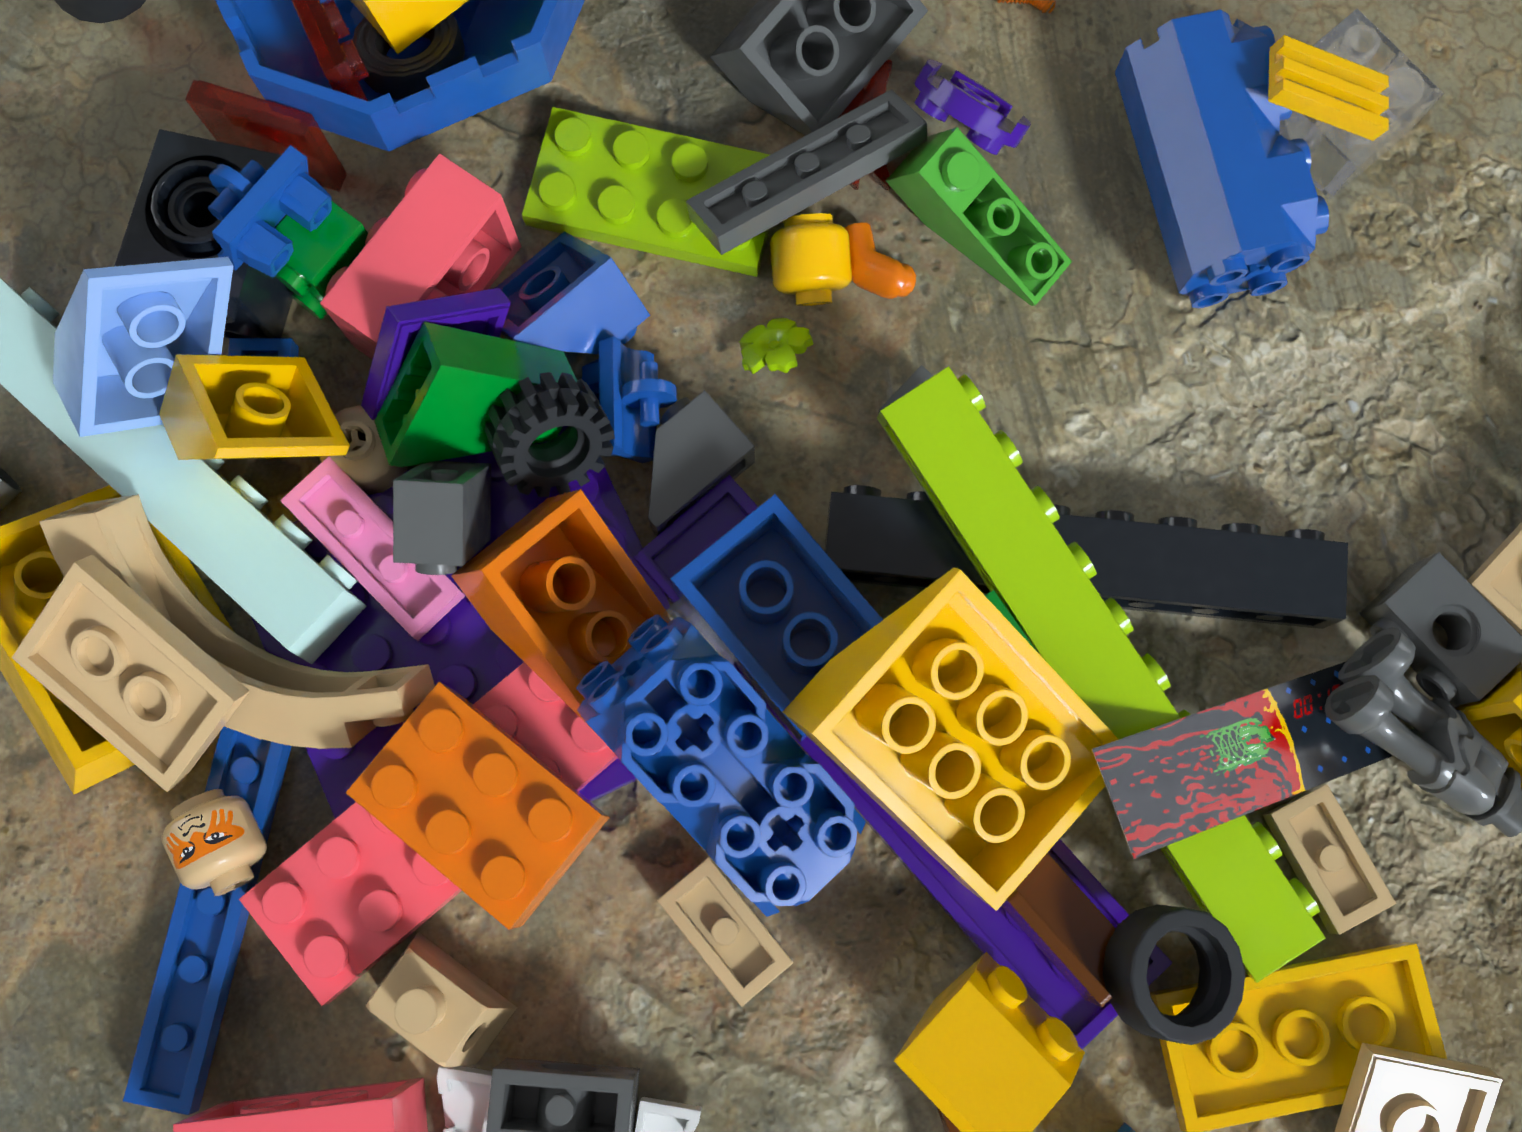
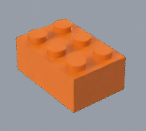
(477, 806)

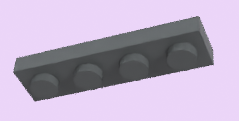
(806, 171)

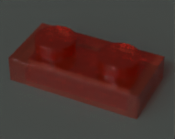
(337, 59)

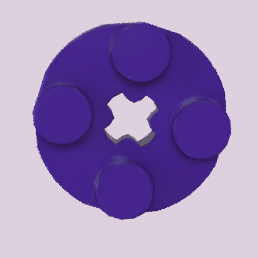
(971, 105)

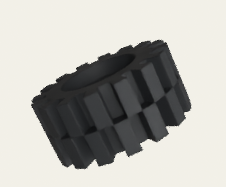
(537, 411)

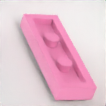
(362, 541)

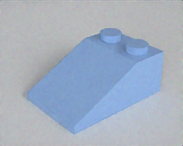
(124, 337)

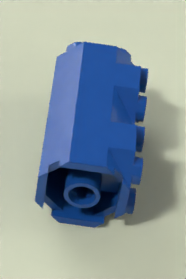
(1219, 174)
(721, 764)

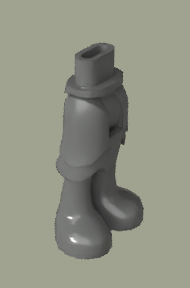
(1442, 747)

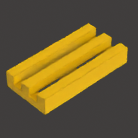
(1330, 79)

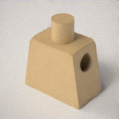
(439, 1005)

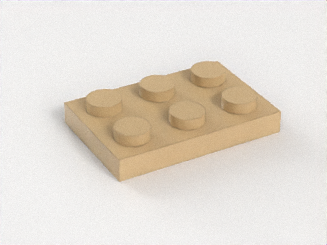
(129, 672)

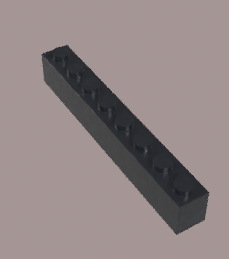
(1138, 564)

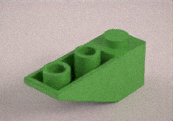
(978, 214)

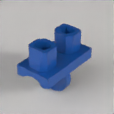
(257, 201)
(630, 396)

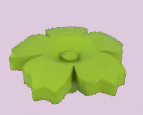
(774, 345)

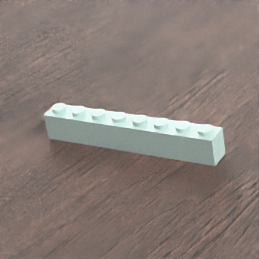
(188, 500)

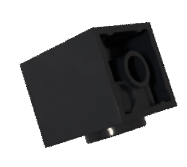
(175, 225)

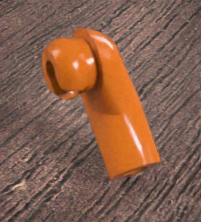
(874, 270)

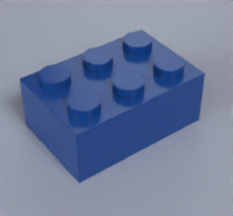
(775, 603)

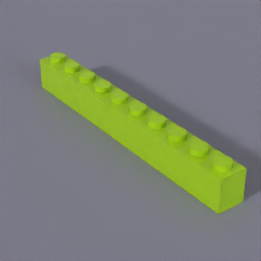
(1084, 639)

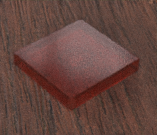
(265, 127)

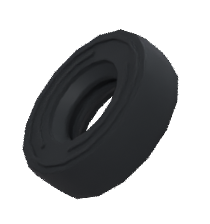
(408, 75)

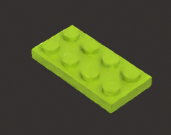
(632, 188)

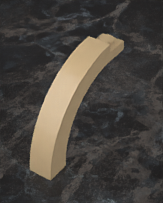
(285, 699)

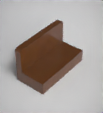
(1064, 927)

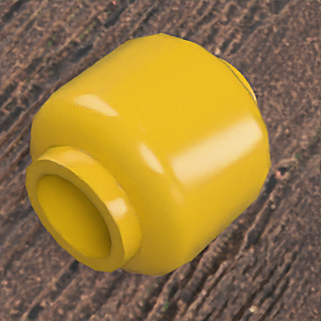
(811, 258)

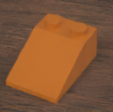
(560, 592)

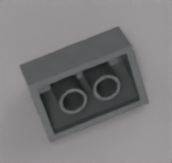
(813, 55)

